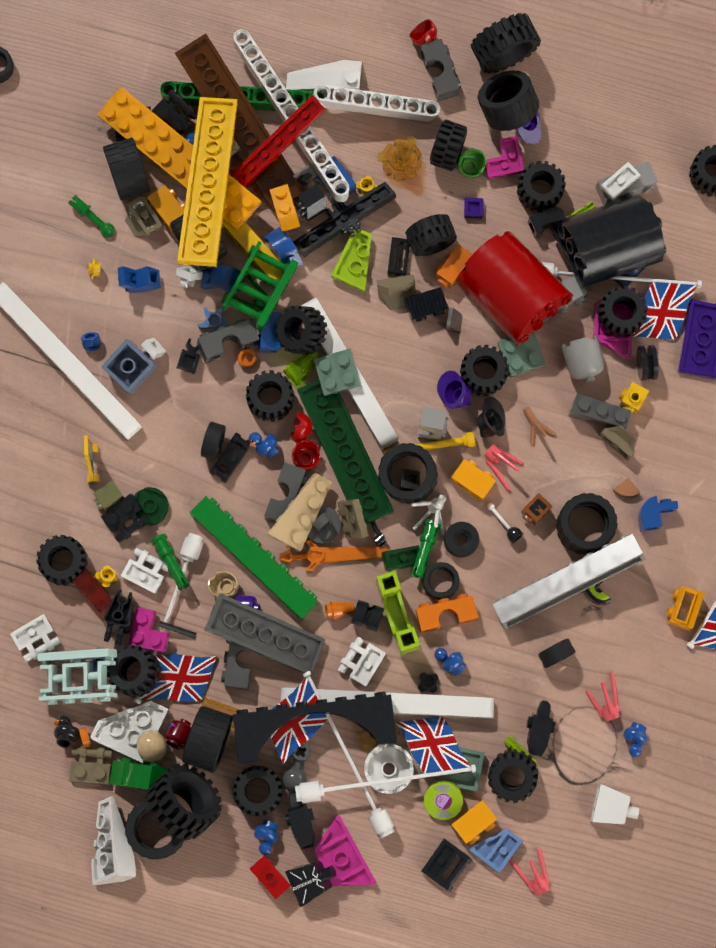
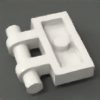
(143, 576)
(33, 632)
(366, 665)

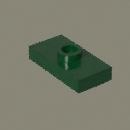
(400, 558)

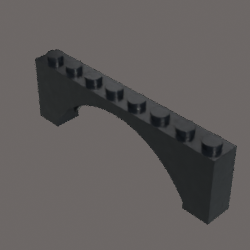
(370, 713)

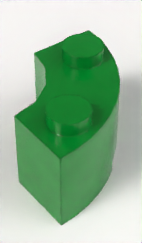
(135, 775)

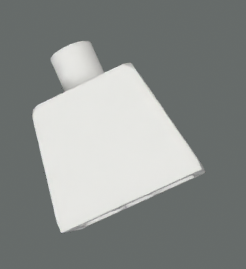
(612, 807)

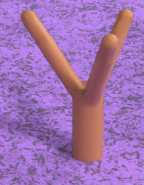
(534, 422)

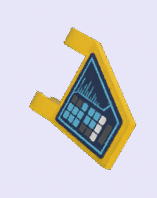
(89, 448)

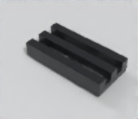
(398, 272)

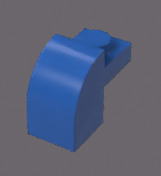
(282, 246)
(220, 277)
(139, 280)
(649, 513)

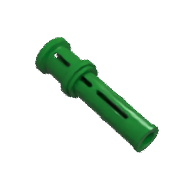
(427, 541)
(167, 554)

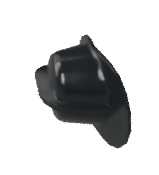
(492, 419)

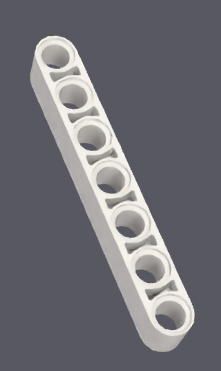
(384, 100)

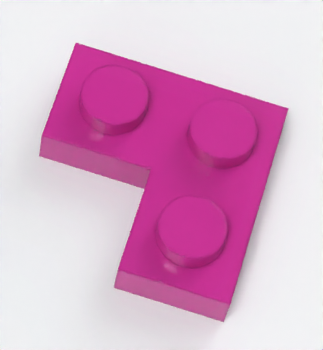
(510, 162)
(143, 633)

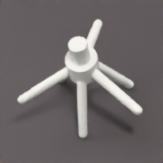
(434, 506)

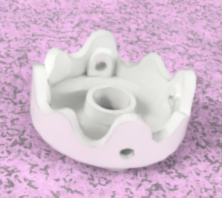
(388, 754)

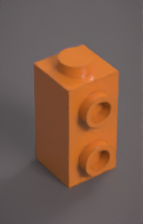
(448, 272)

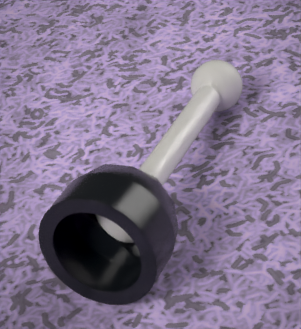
(513, 533)

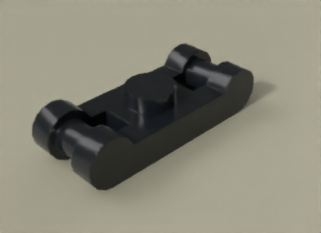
(230, 458)

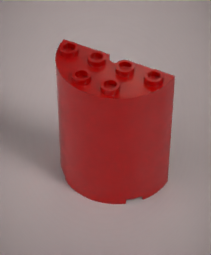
(512, 286)

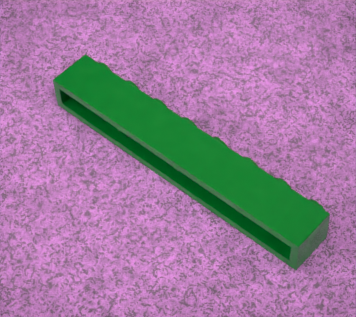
(254, 558)

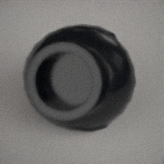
(64, 732)

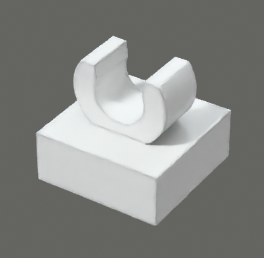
(188, 275)
(154, 348)

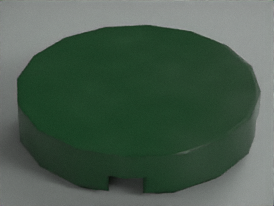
(154, 505)

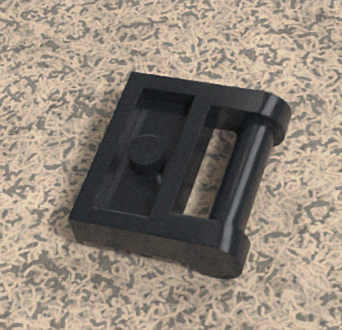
(441, 860)

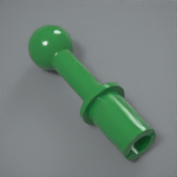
(106, 229)

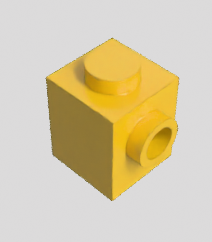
(633, 397)

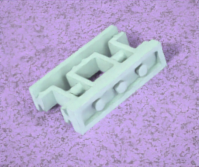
(77, 660)

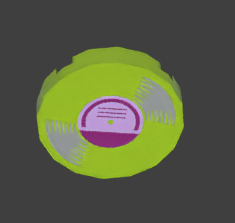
(443, 800)

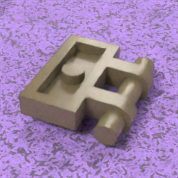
(352, 519)
(90, 772)

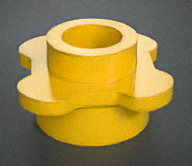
(365, 181)
(93, 268)
(112, 577)

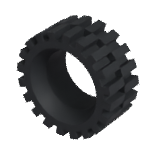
(505, 43)
(195, 791)

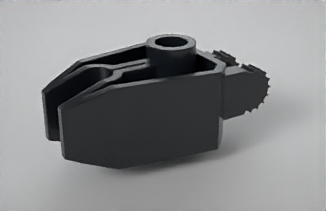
(118, 617)
(540, 727)
(300, 819)

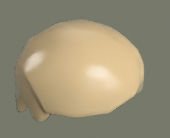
(223, 583)
(151, 746)

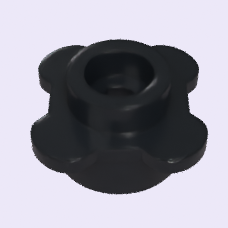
(428, 687)

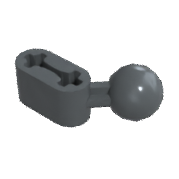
(296, 775)

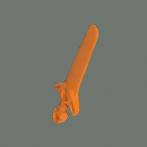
(318, 555)

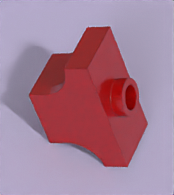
(270, 877)

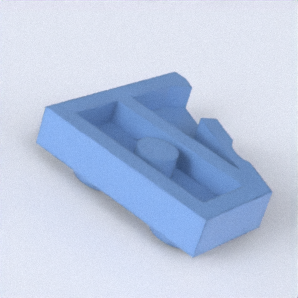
(497, 849)

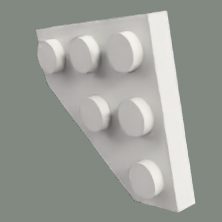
(124, 728)

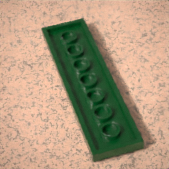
(345, 451)

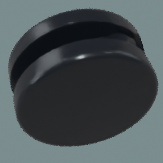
(647, 363)

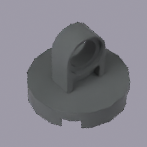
(326, 526)

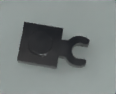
(188, 358)

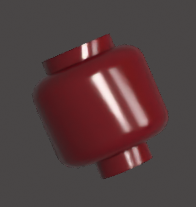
(177, 733)

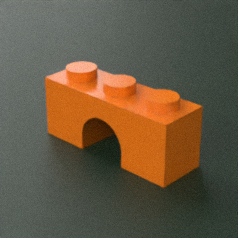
(462, 608)

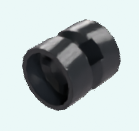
(367, 615)

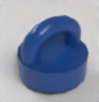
(91, 341)

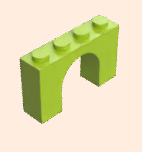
(391, 598)

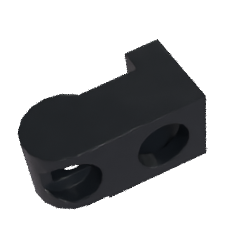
(544, 219)

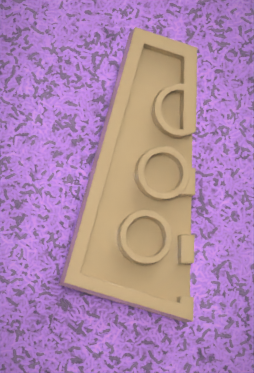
(297, 520)

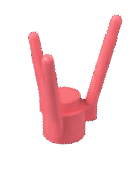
(496, 454)
(610, 710)
(539, 882)

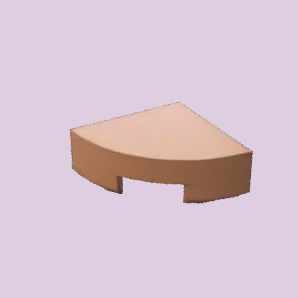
(626, 489)

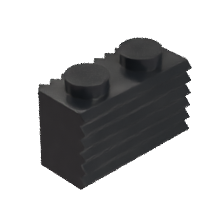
(311, 202)
(425, 304)

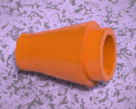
(338, 609)

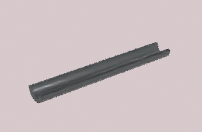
(177, 629)

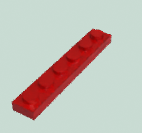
(279, 141)

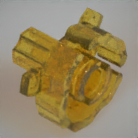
(400, 162)

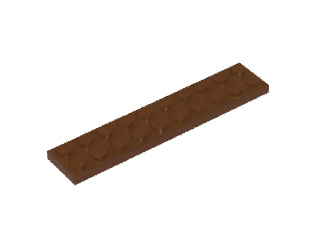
(215, 81)

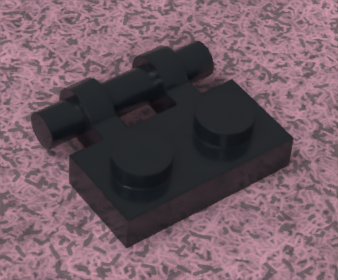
(171, 116)
(121, 513)

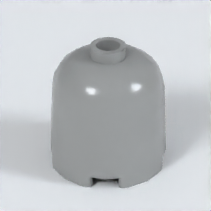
(583, 358)

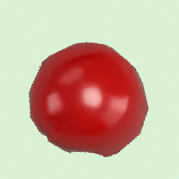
(424, 33)
(303, 427)
(306, 455)

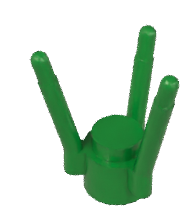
(258, 304)

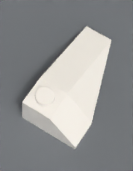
(338, 74)
(114, 855)

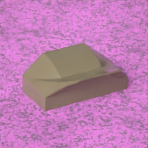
(142, 218)
(395, 289)
(620, 440)

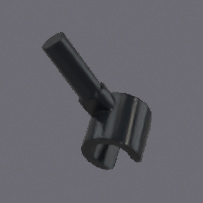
(380, 538)

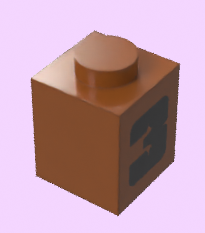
(536, 509)

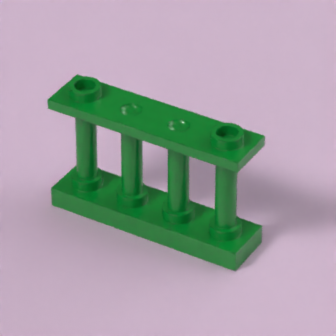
(269, 301)

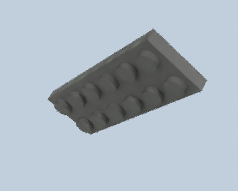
(264, 634)

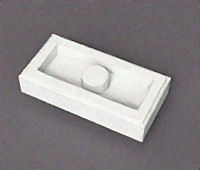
(620, 181)

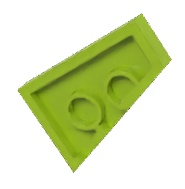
(354, 261)

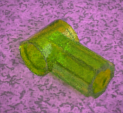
(299, 369)

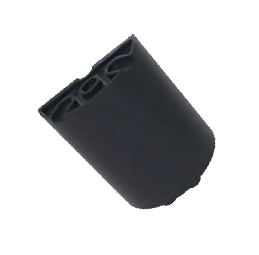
(611, 239)

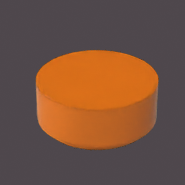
(247, 358)
(84, 737)

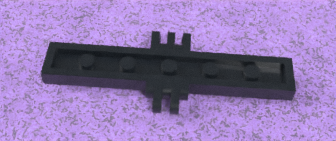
(344, 219)

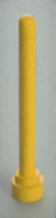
(466, 440)

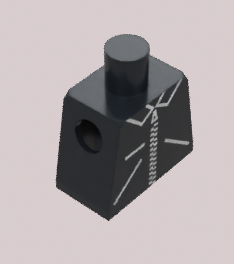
(310, 881)

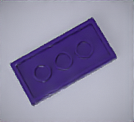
(699, 341)

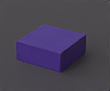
(473, 208)

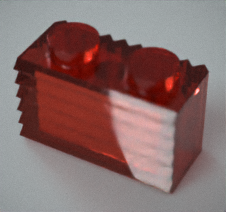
(93, 590)

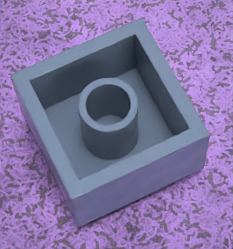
(129, 366)

